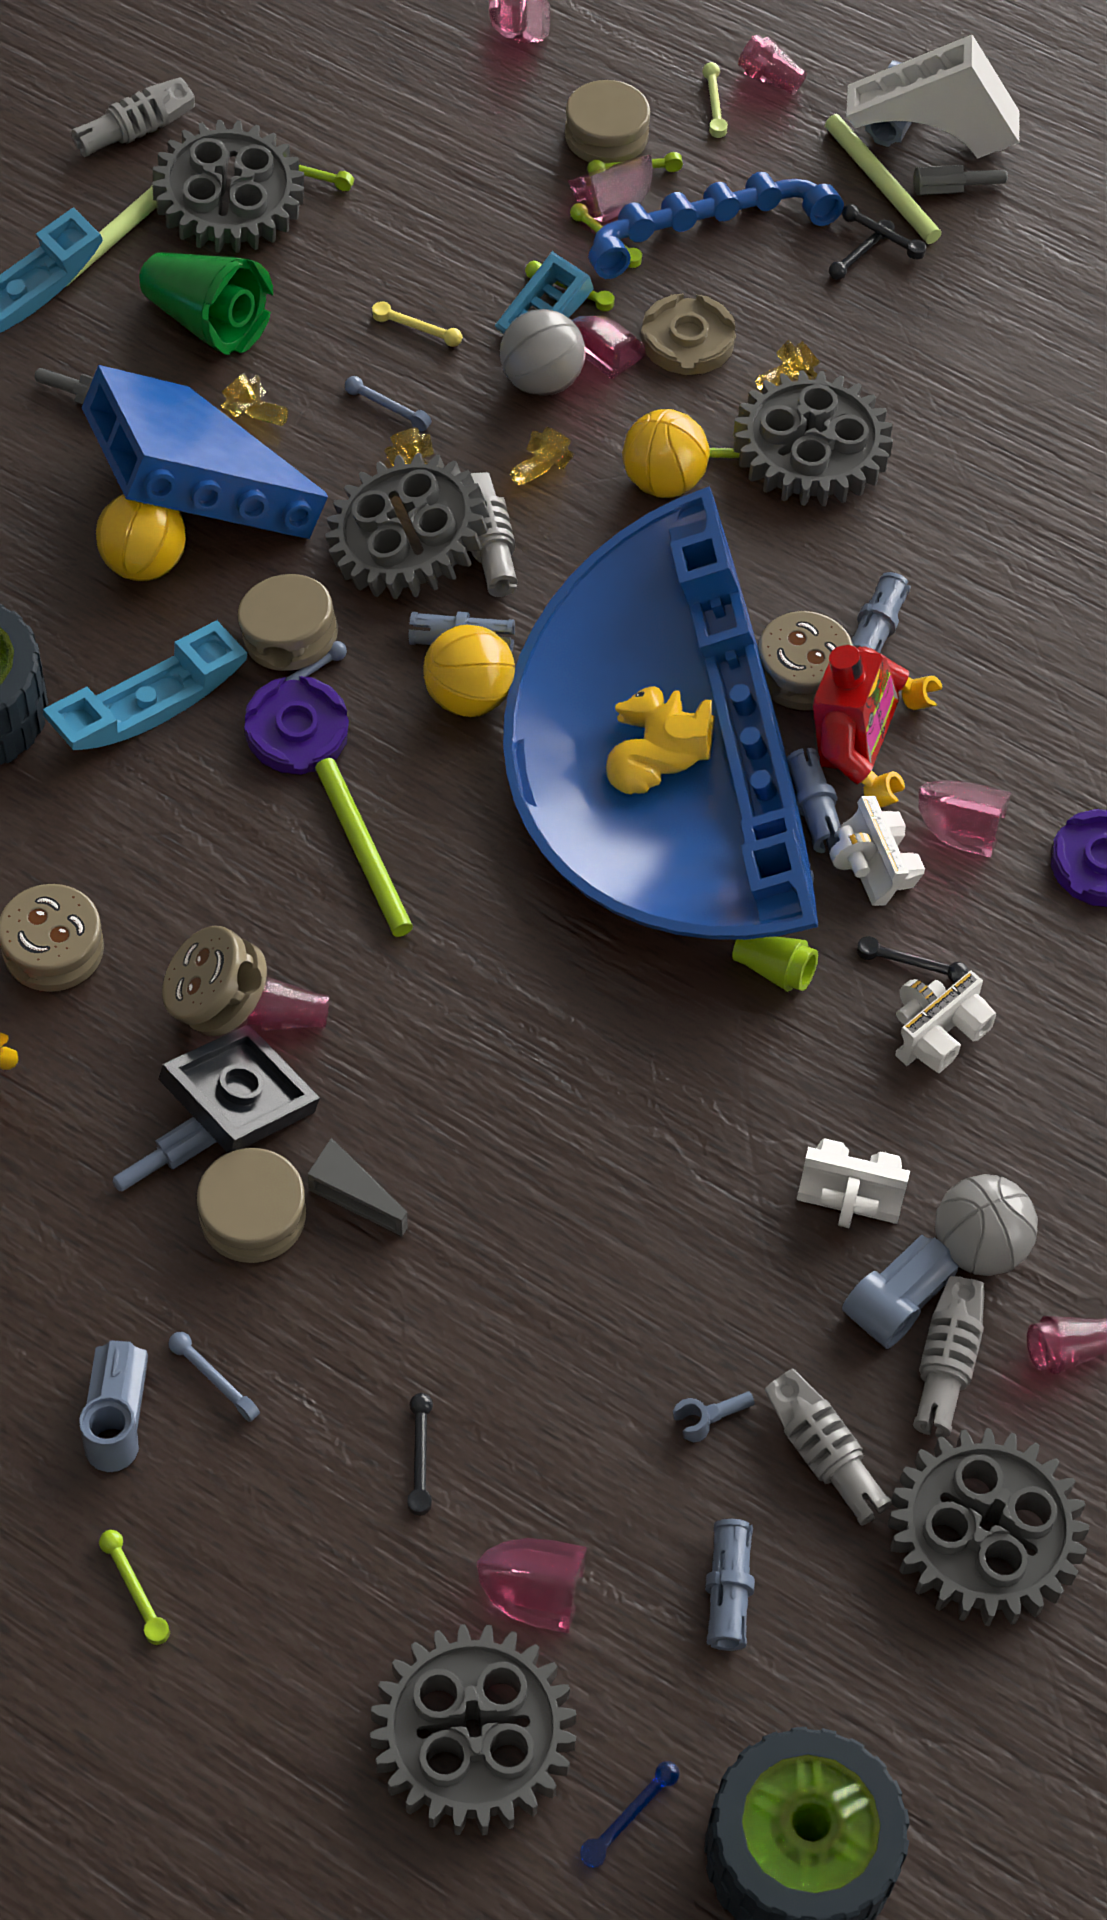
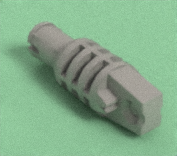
(135, 116)
(497, 543)
(950, 1353)
(825, 1443)

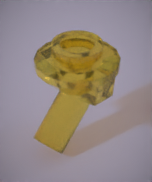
(794, 359)
(244, 396)
(409, 443)
(549, 449)

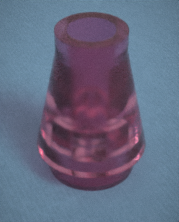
(771, 64)
(288, 1007)
(1065, 1342)

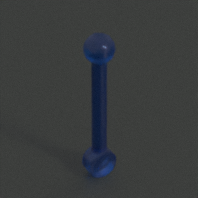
(594, 1850)

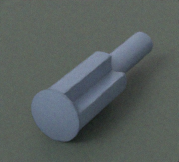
(172, 1149)

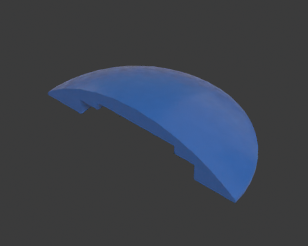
(709, 845)

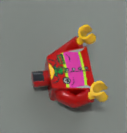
(856, 711)

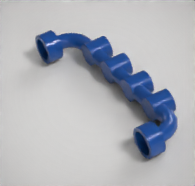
(612, 258)

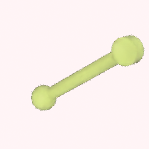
(717, 126)

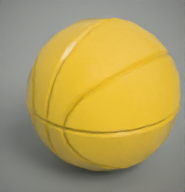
(665, 453)
(140, 539)
(468, 670)

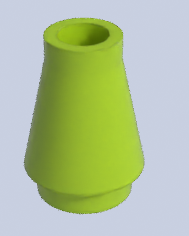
(779, 959)

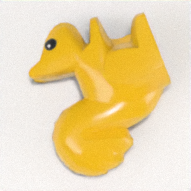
(669, 744)

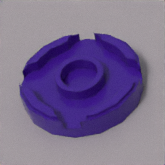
(296, 724)
(1081, 857)

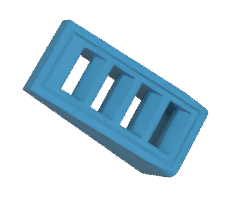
(552, 270)

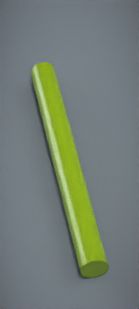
(364, 847)

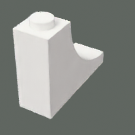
(943, 89)

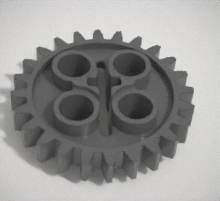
(194, 178)
(812, 438)
(442, 508)
(961, 1567)
(480, 1784)

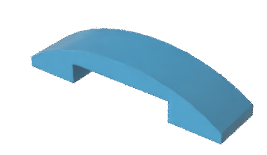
(42, 274)
(151, 697)

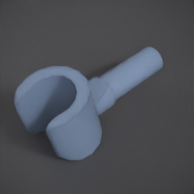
(708, 1414)

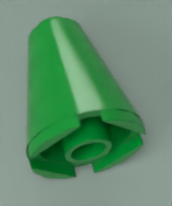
(211, 296)

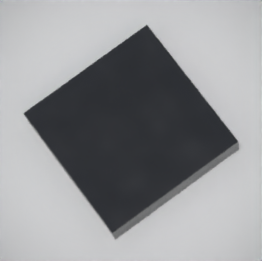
(238, 1089)

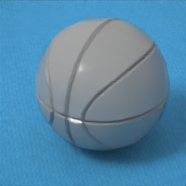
(542, 352)
(987, 1224)

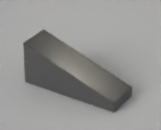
(347, 1184)

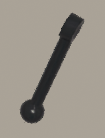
(915, 248)
(839, 269)
(869, 949)
(419, 1499)

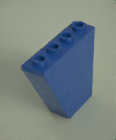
(193, 458)

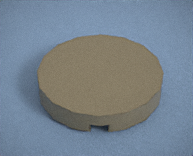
(688, 334)

